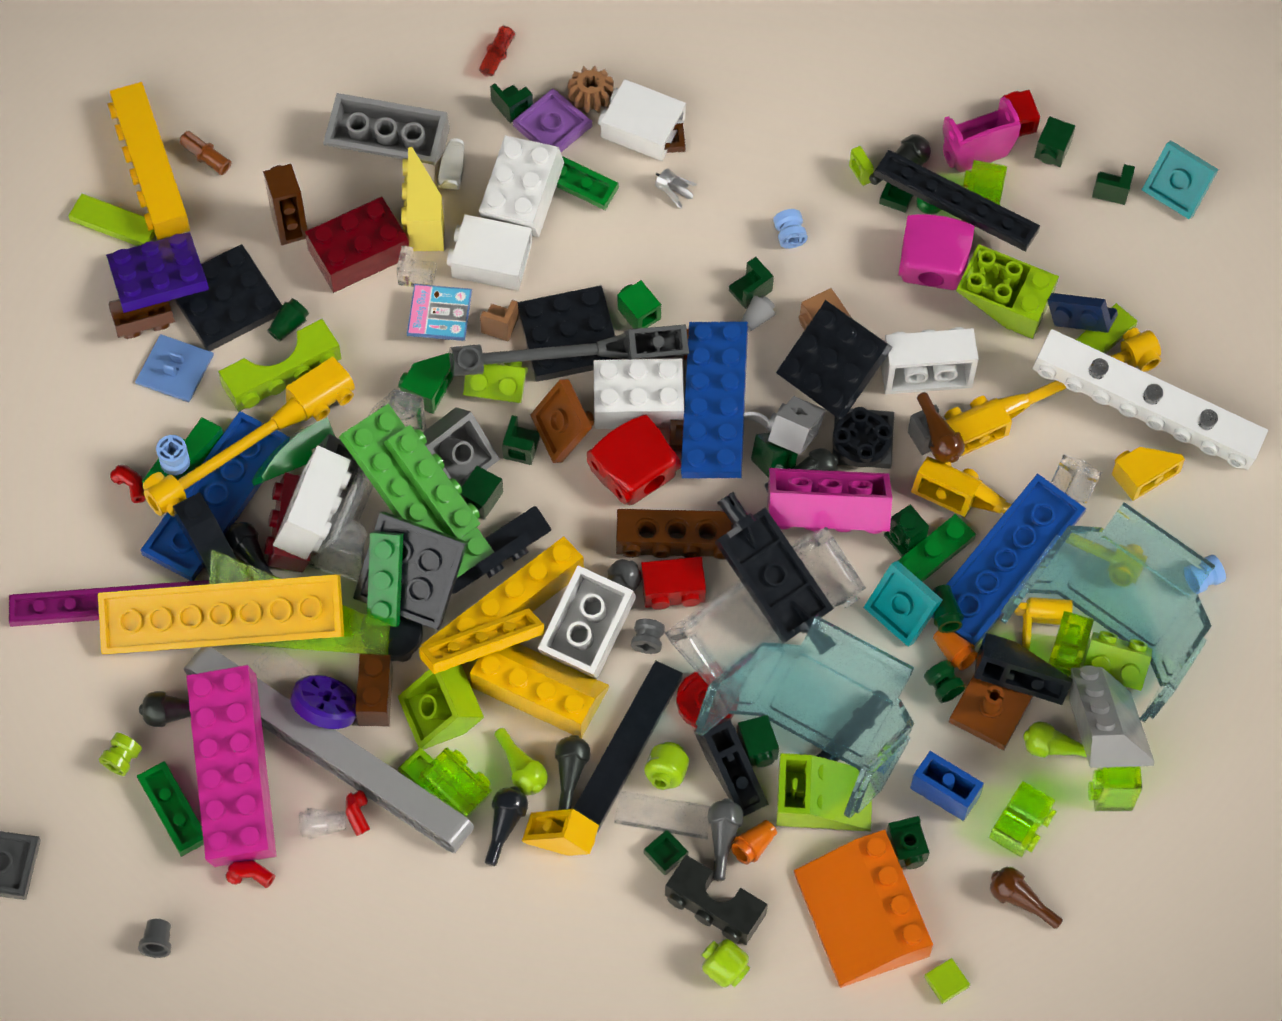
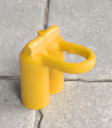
(1041, 611)

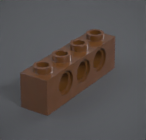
(663, 524)

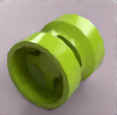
(120, 754)

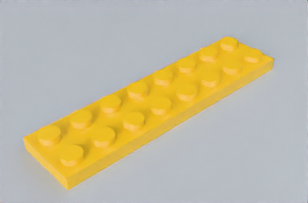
(221, 614)

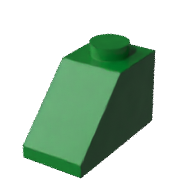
(429, 380)

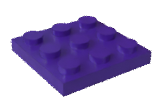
(157, 272)

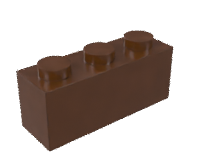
(285, 203)

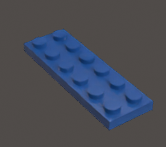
(715, 400)
(224, 491)
(1009, 553)

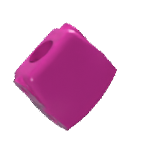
(981, 138)
(935, 251)

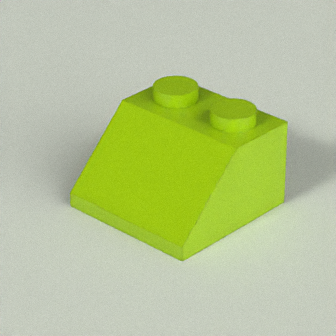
(440, 706)

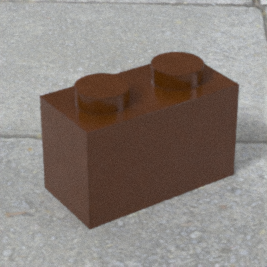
(374, 690)

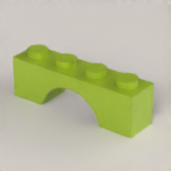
(250, 383)

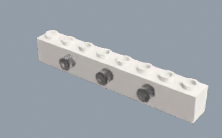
(1150, 400)

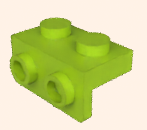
(498, 382)
(1122, 659)

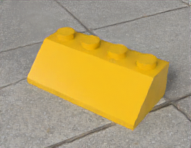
(540, 687)

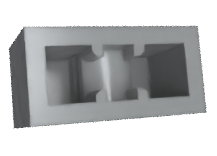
(795, 424)

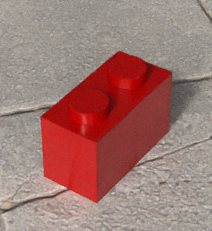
(673, 583)

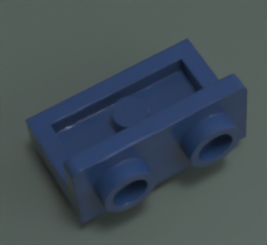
(1081, 312)

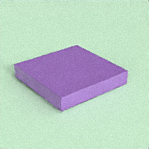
(552, 121)

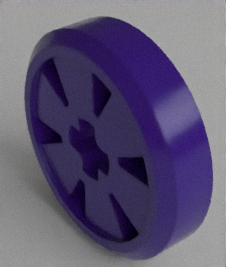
(324, 702)

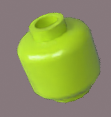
(666, 765)
(725, 963)

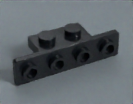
(507, 543)

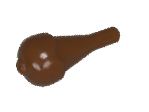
(946, 443)
(1010, 887)

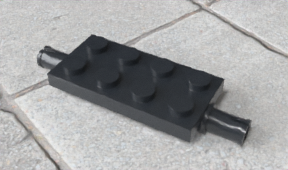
(771, 570)

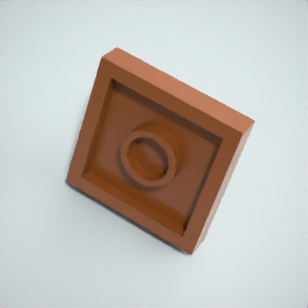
(561, 420)
(990, 712)

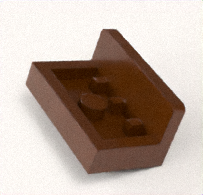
(133, 322)

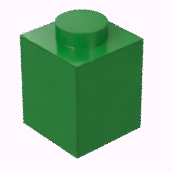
(638, 305)

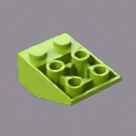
(1008, 290)
(816, 793)

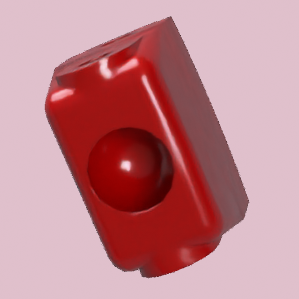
(633, 460)

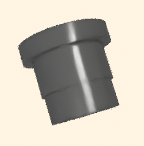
(156, 939)

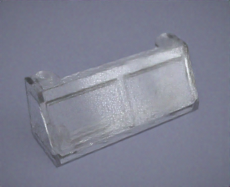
(343, 548)
(733, 623)

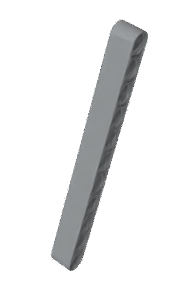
(350, 762)

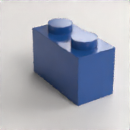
(946, 785)

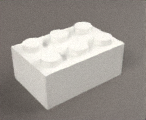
(522, 183)
(930, 361)
(637, 388)
(313, 503)
(587, 622)

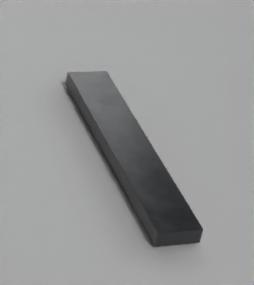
(957, 200)
(628, 742)

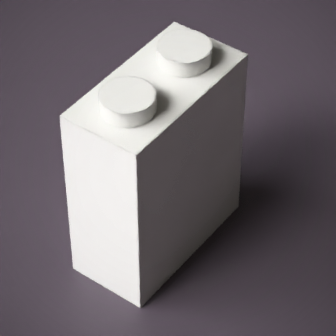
(641, 119)
(490, 252)

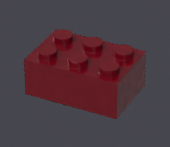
(356, 244)

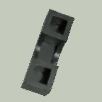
(735, 918)

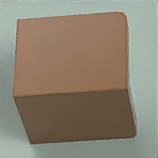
(499, 320)

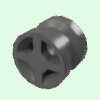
(648, 636)

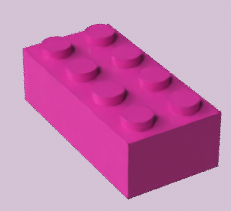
(830, 500)

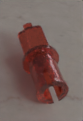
(496, 51)

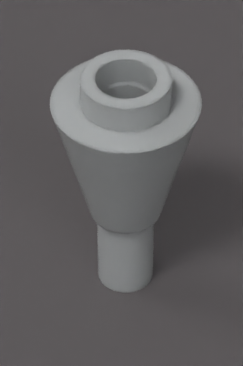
(758, 312)

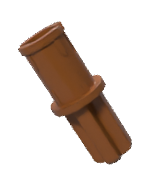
(205, 152)

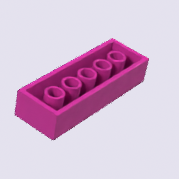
(231, 766)

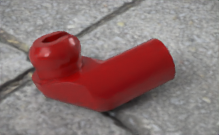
(126, 475)
(354, 813)
(249, 869)

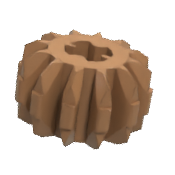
(590, 89)

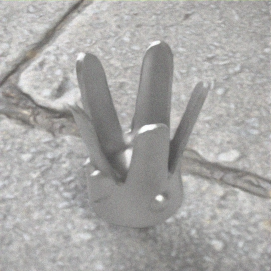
(668, 181)

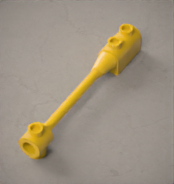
(305, 399)
(993, 418)
(956, 488)

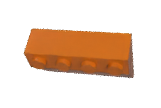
(863, 909)

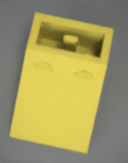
(423, 207)

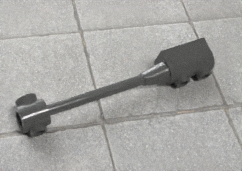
(633, 344)

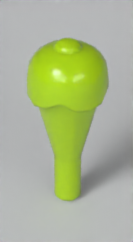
(1044, 740)
(527, 773)

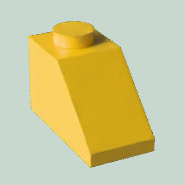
(1145, 469)
(561, 832)

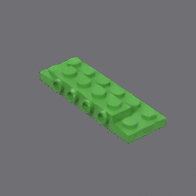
(414, 480)

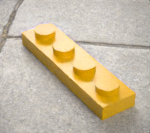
(481, 641)

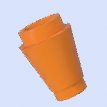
(956, 649)
(753, 842)

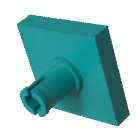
(1180, 179)
(902, 603)

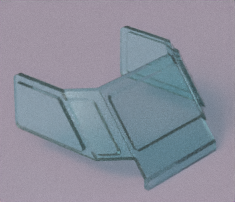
(1134, 585)
(829, 694)

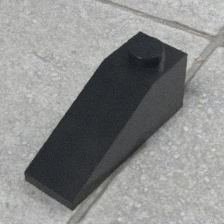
(201, 529)
(1018, 669)
(732, 766)

